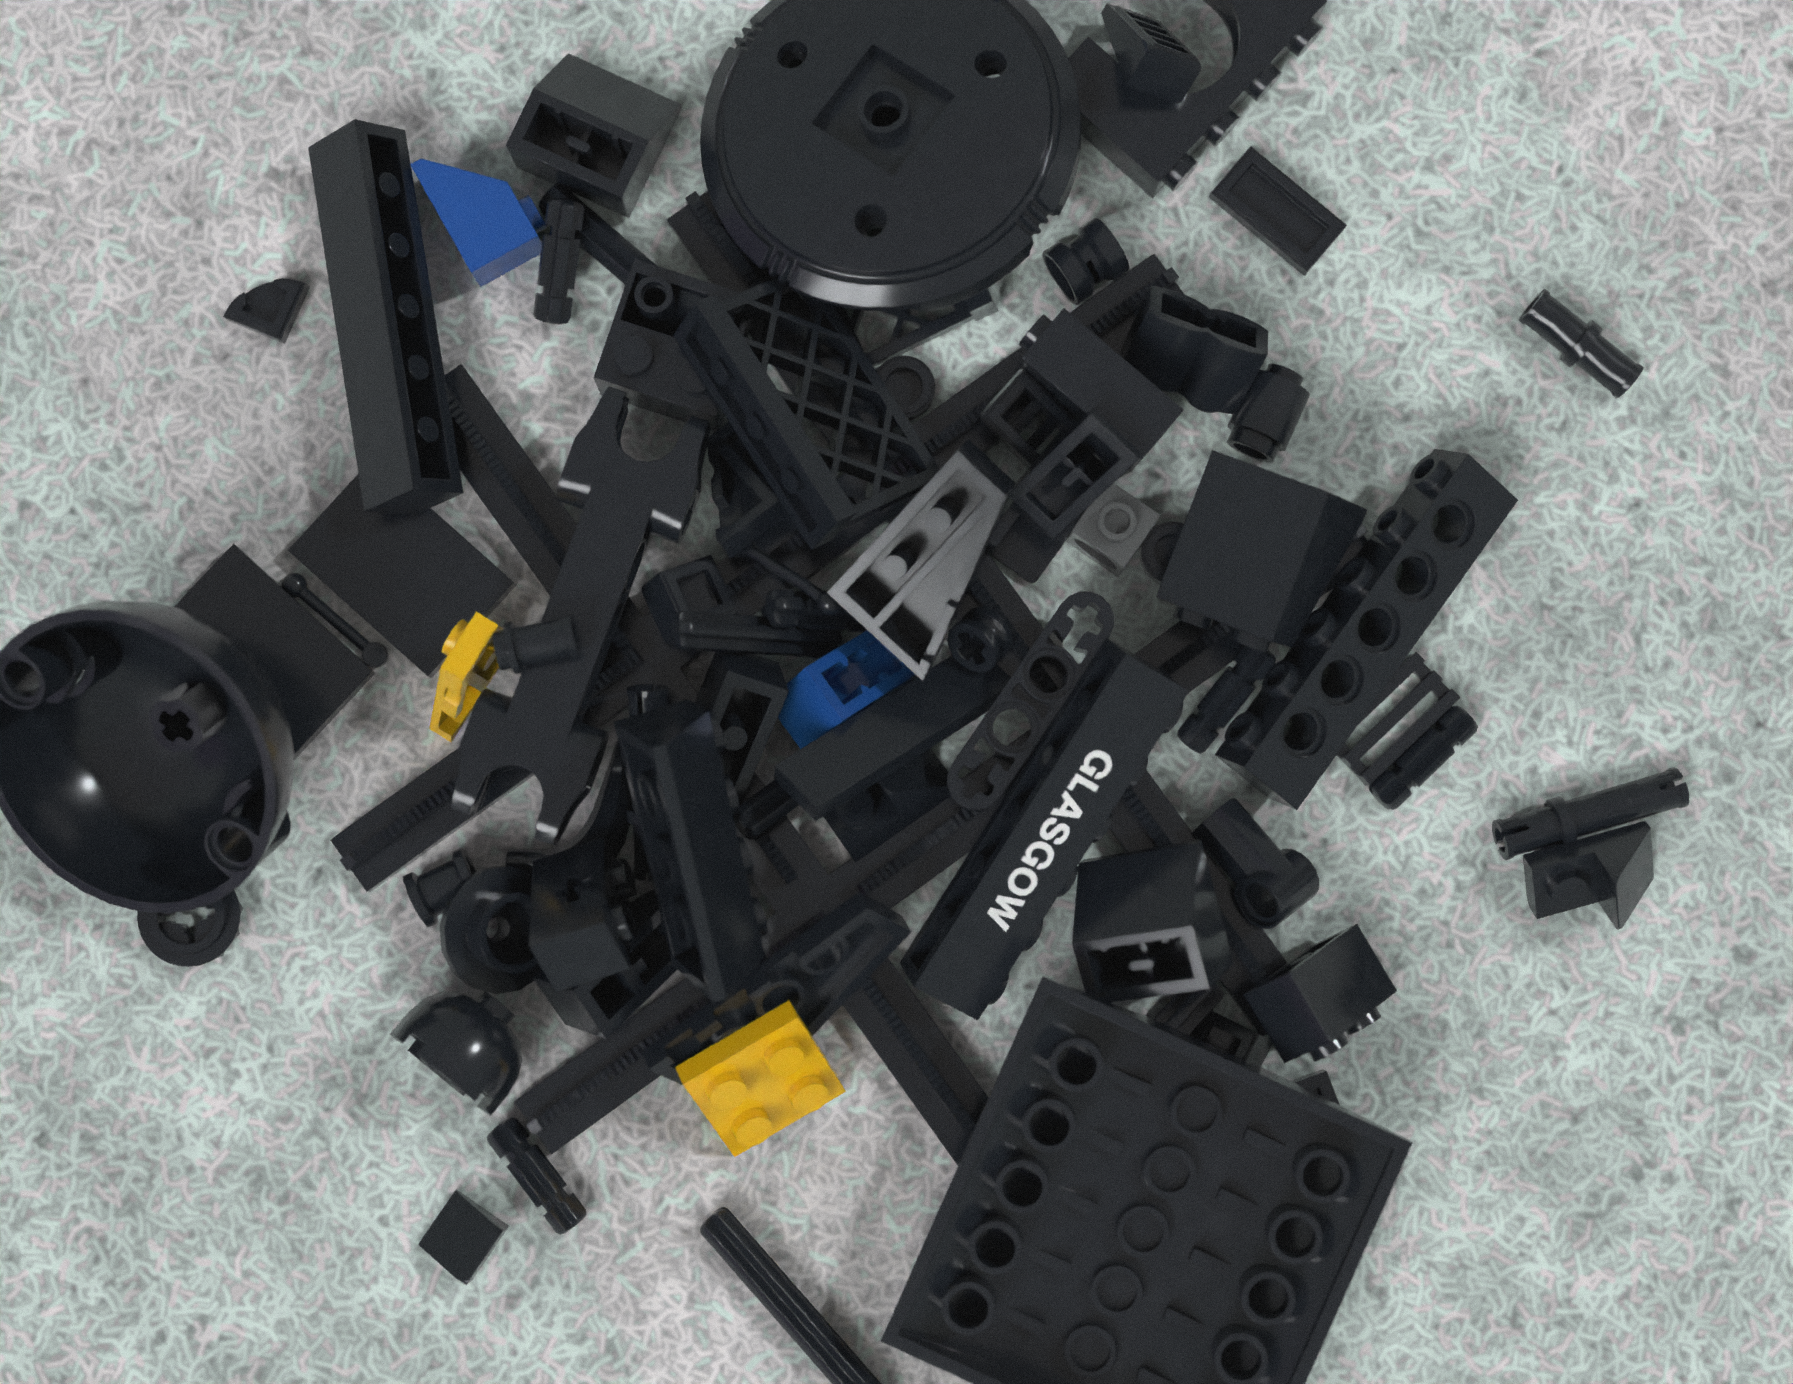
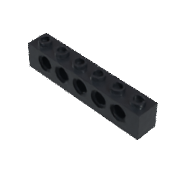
(1397, 614)

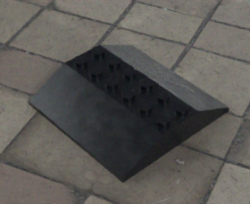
(1143, 1213)

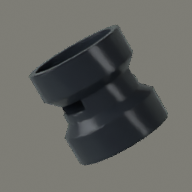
(1086, 261)

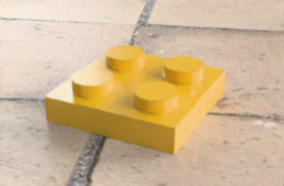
(760, 1079)

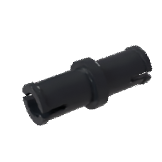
(1581, 343)

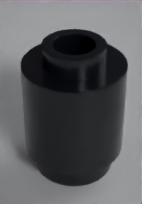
(1268, 413)

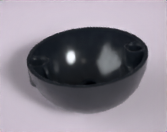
(153, 765)

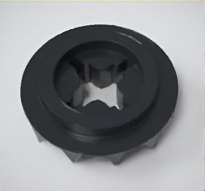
(176, 945)

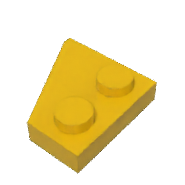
(463, 674)

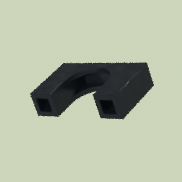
(1157, 138)

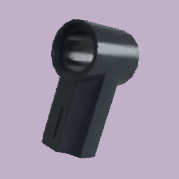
(1267, 879)

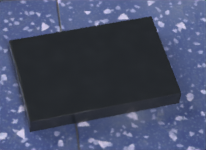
(401, 573)
(298, 653)

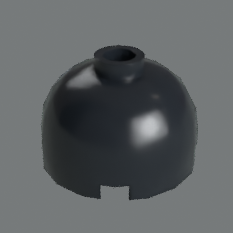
(465, 1044)

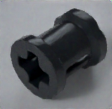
(432, 889)

